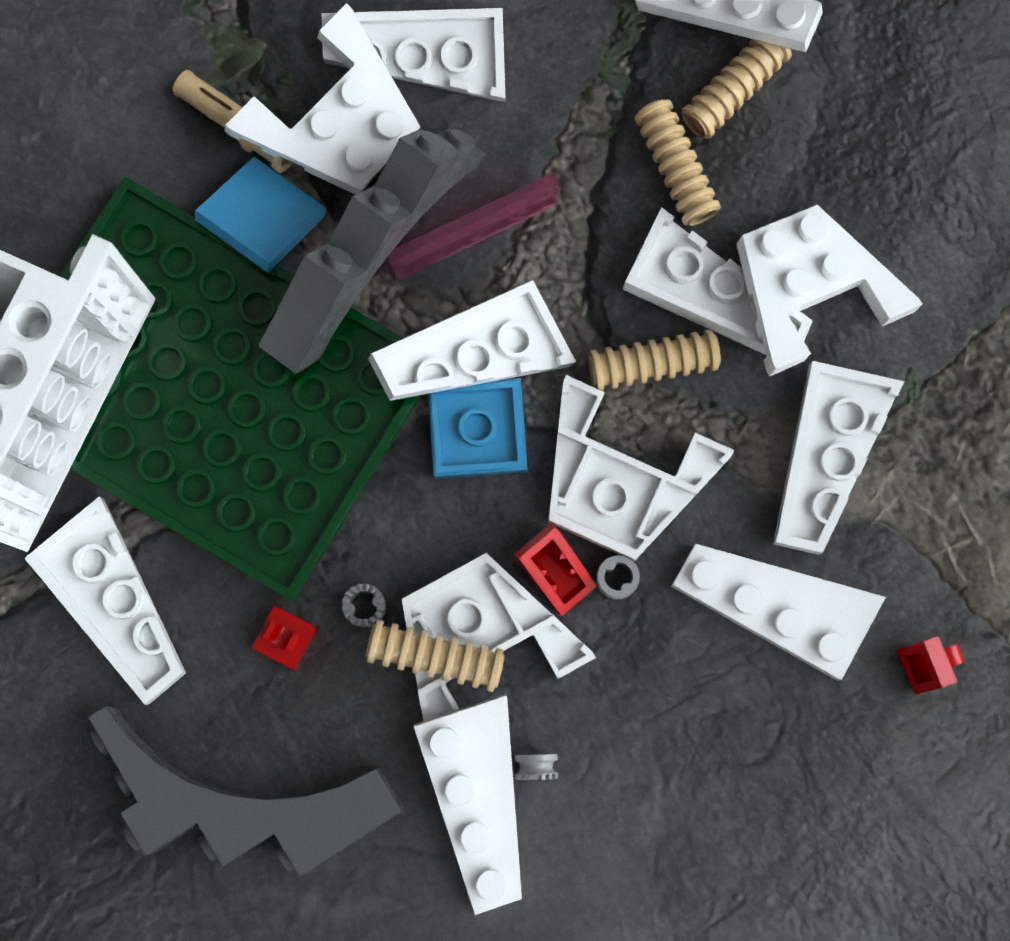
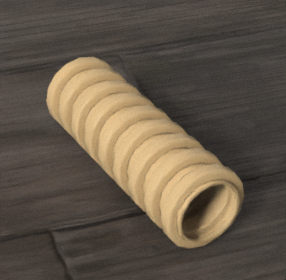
(733, 86)
(677, 162)
(654, 360)
(435, 655)

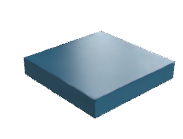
(260, 214)
(478, 430)

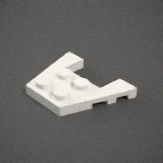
(350, 128)
(806, 263)
(612, 495)
(489, 609)

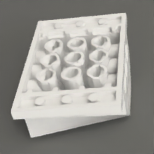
(56, 367)

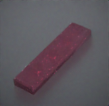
(474, 227)

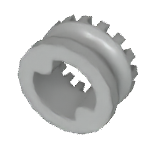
(608, 566)
(350, 610)
(536, 766)

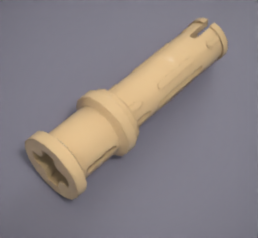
(219, 109)

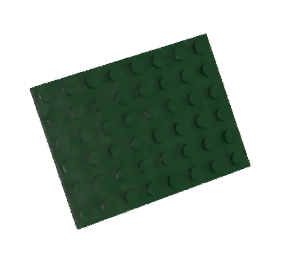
(216, 427)

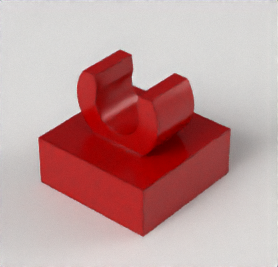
(284, 638)
(930, 664)

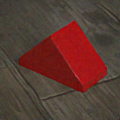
(554, 569)

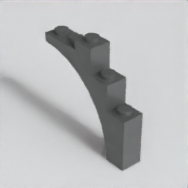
(371, 227)
(232, 823)

